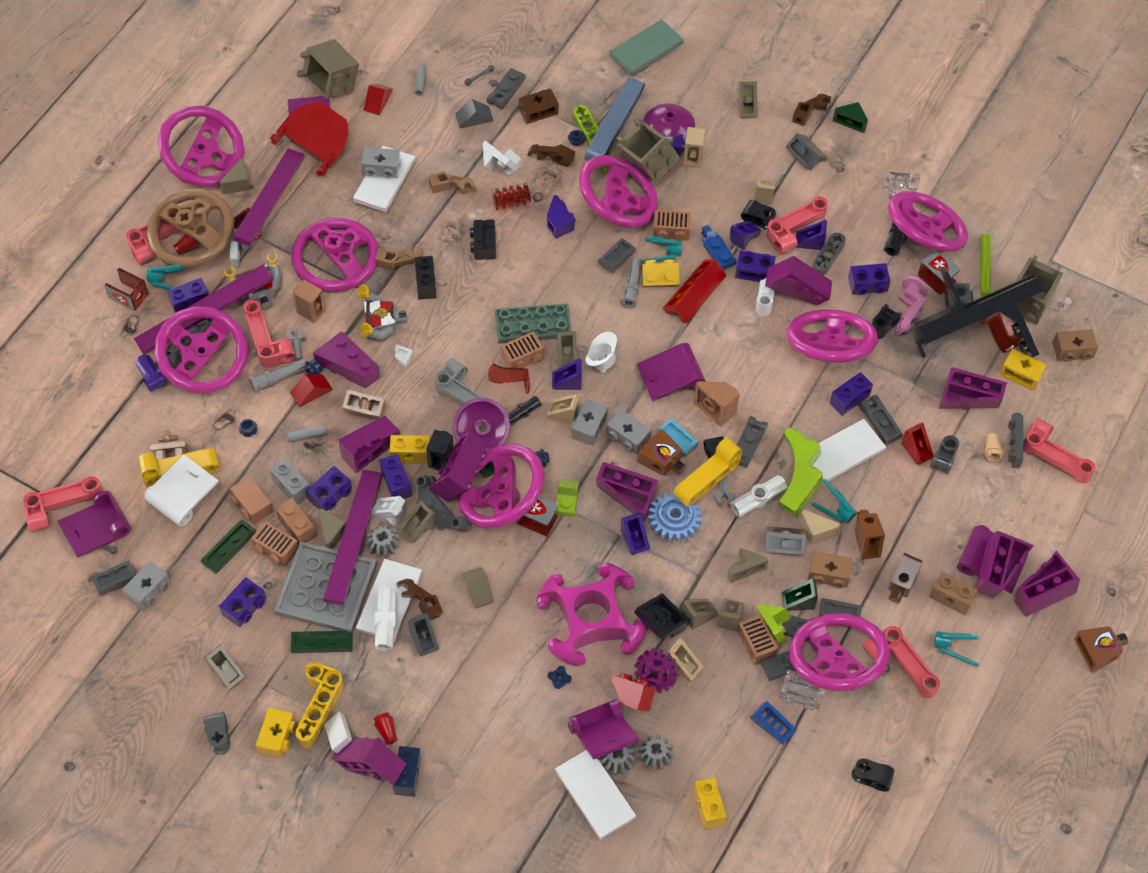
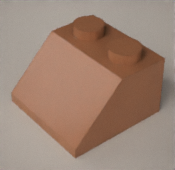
(717, 400)

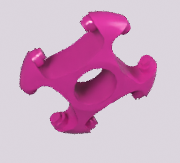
(584, 633)

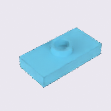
(680, 436)

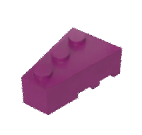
(971, 391)
(1047, 586)

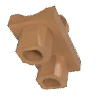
(160, 449)

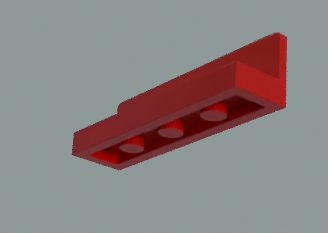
(696, 290)

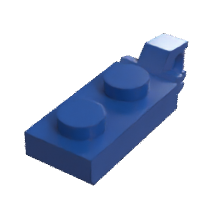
(717, 248)

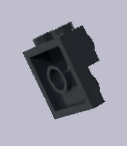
(662, 617)

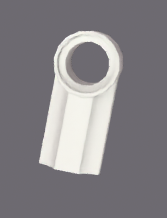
(764, 300)

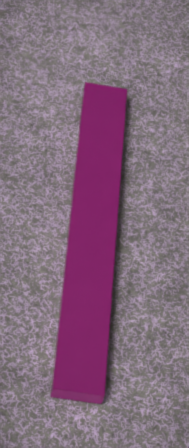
(268, 197)
(219, 300)
(352, 538)

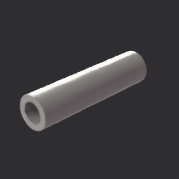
(420, 79)
(306, 433)

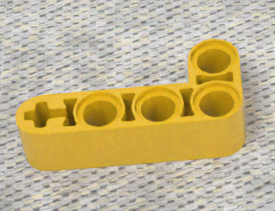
(153, 470)
(710, 473)
(316, 707)

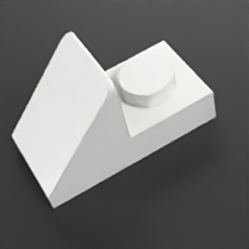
(493, 157)
(388, 510)

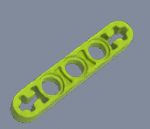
(590, 132)

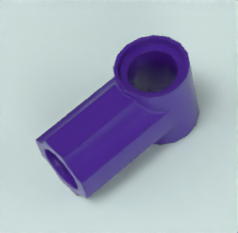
(151, 374)

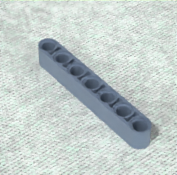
(615, 119)

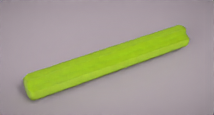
(985, 264)

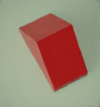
(377, 98)
(310, 388)
(917, 444)

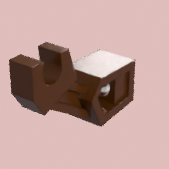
(805, 109)
(559, 153)
(416, 591)

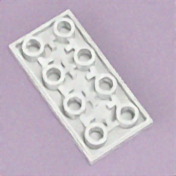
(380, 191)
(848, 450)
(388, 576)
(595, 794)

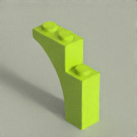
(805, 479)

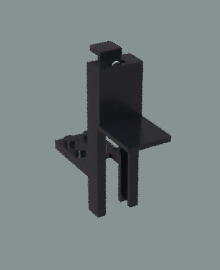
(961, 315)

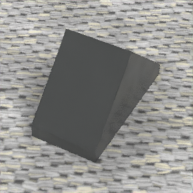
(473, 114)
(423, 634)

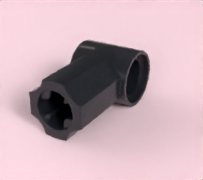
(894, 241)

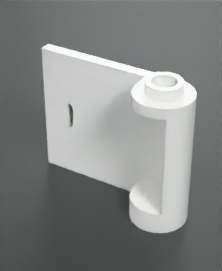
(180, 491)

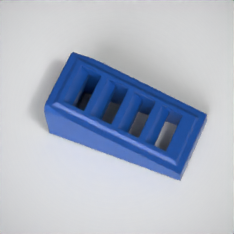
(769, 728)

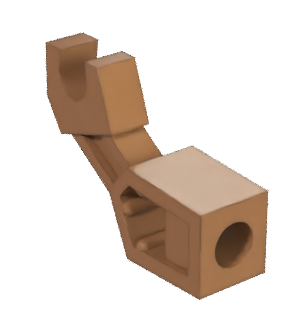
(443, 181)
(395, 259)

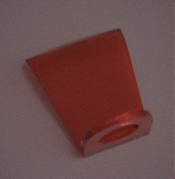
(1001, 331)
(506, 375)

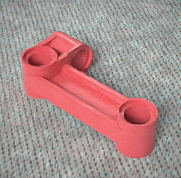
(780, 230)
(141, 248)
(279, 351)
(1038, 444)
(57, 498)
(908, 660)

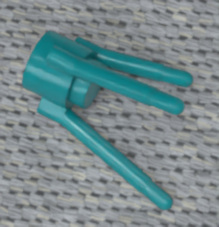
(672, 247)
(157, 274)
(845, 511)
(944, 640)

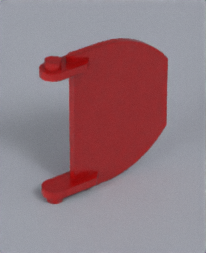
(317, 131)

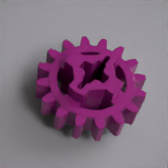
(657, 661)

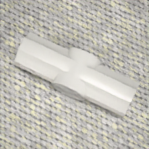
(767, 490)
(385, 619)

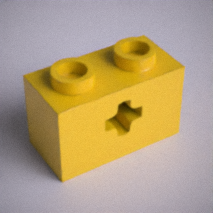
(1023, 369)
(410, 448)
(275, 721)
(709, 803)

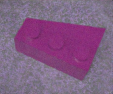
(799, 280)
(347, 359)
(367, 443)
(460, 468)
(627, 488)
(999, 563)
(371, 757)

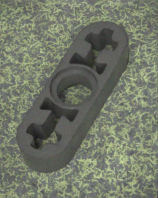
(828, 261)

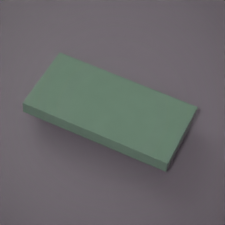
(646, 47)
(542, 319)

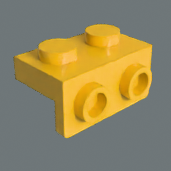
(660, 273)

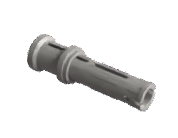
(631, 287)
(268, 378)

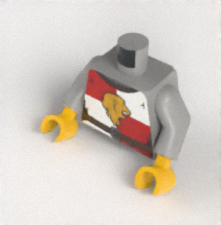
(266, 292)
(379, 315)

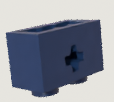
(407, 780)

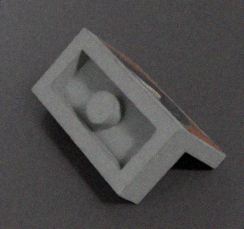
(785, 540)

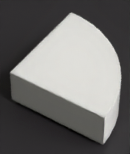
(403, 355)

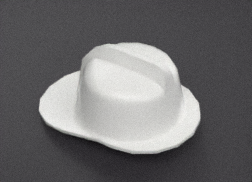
(602, 352)

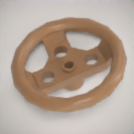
(191, 223)

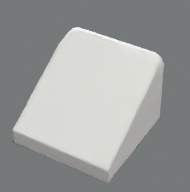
(515, 158)

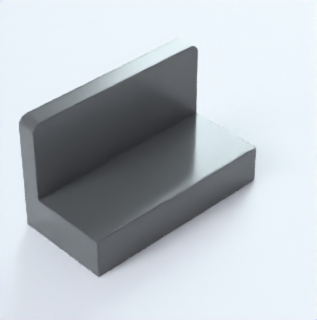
(805, 151)

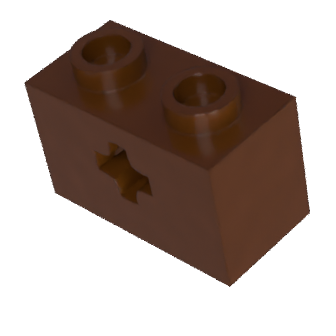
(538, 106)

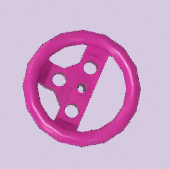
(202, 148)
(617, 197)
(925, 229)
(337, 249)
(220, 327)
(832, 343)
(502, 489)
(836, 657)

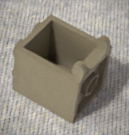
(329, 69)
(648, 151)
(1035, 306)

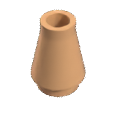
(993, 449)

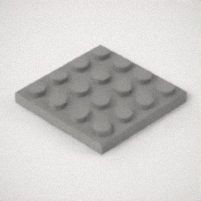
(307, 583)

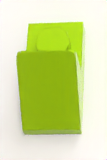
(567, 497)
(775, 617)

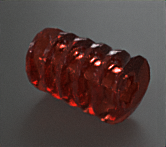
(511, 196)

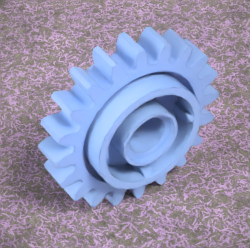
(661, 519)

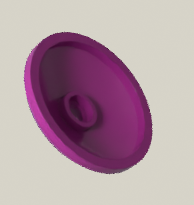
(677, 124)
(482, 412)

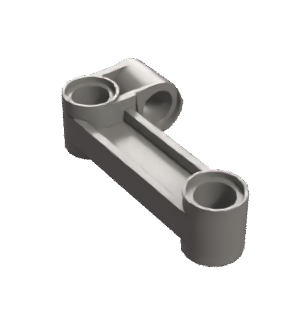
(453, 374)

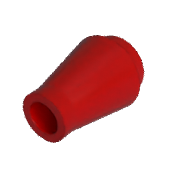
(185, 243)
(385, 726)

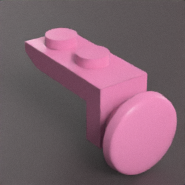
(914, 297)

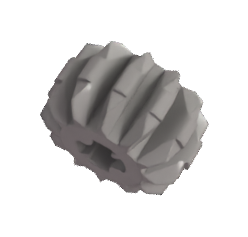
(382, 540)
(660, 759)
(618, 764)

